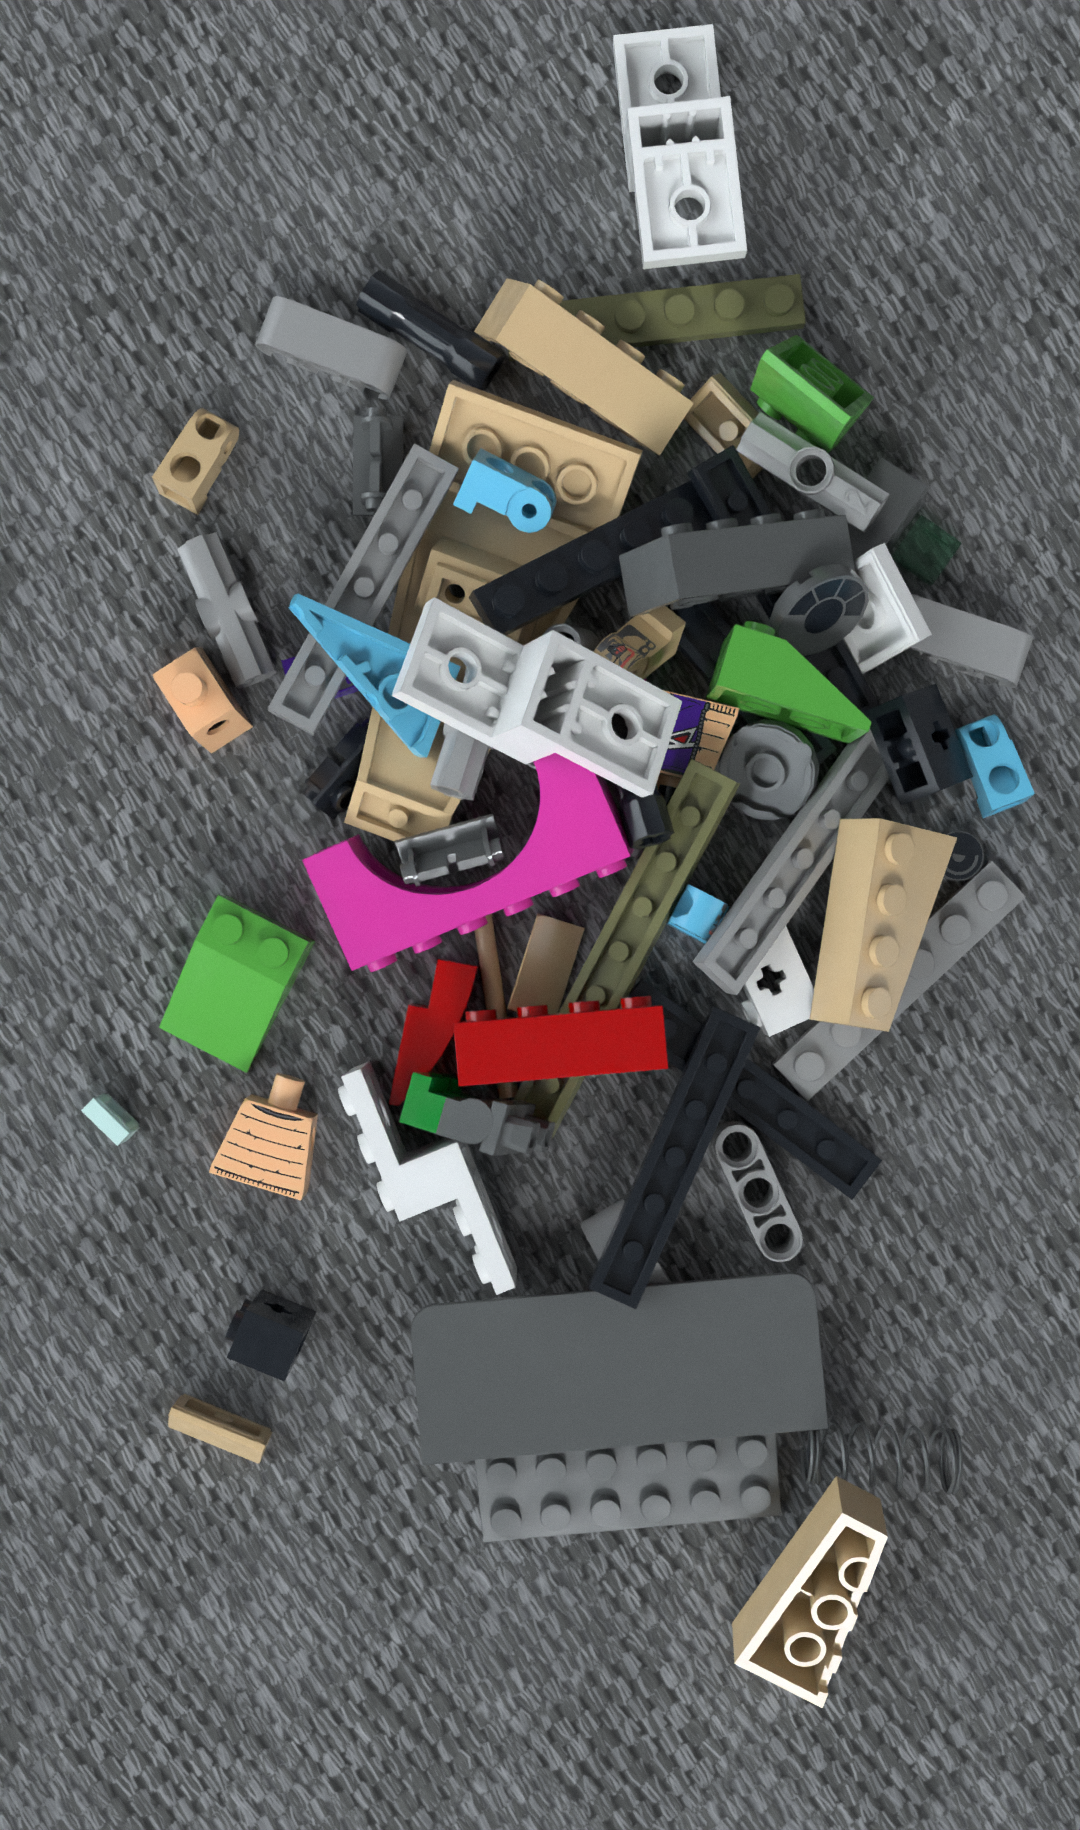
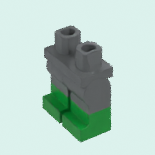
(499, 1124)

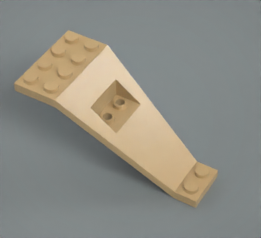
(470, 550)

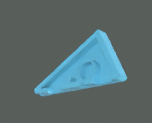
(373, 665)

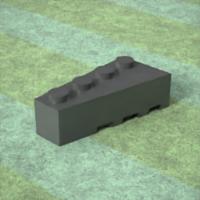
(731, 559)

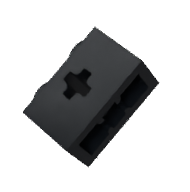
(918, 744)
(269, 1334)

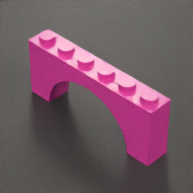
(381, 915)

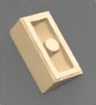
(722, 417)
(546, 964)
(219, 1428)

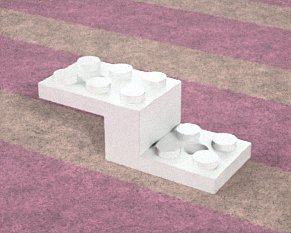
(679, 147)
(538, 698)
(427, 1177)

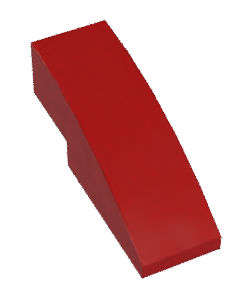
(431, 1027)

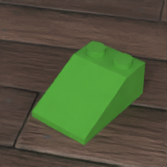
(808, 392)
(778, 683)
(235, 982)

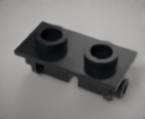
(333, 785)

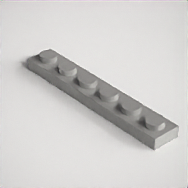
(367, 582)
(792, 867)
(947, 937)

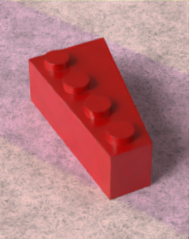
(560, 1044)

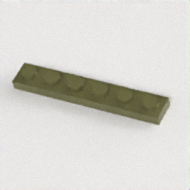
(697, 311)

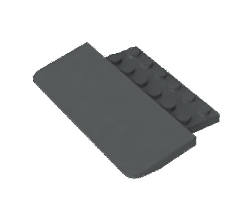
(621, 1411)

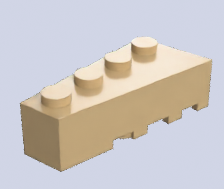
(585, 363)
(875, 918)
(811, 1594)

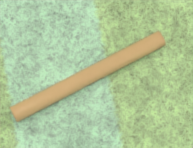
(492, 985)

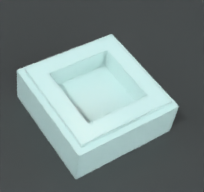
(111, 1118)

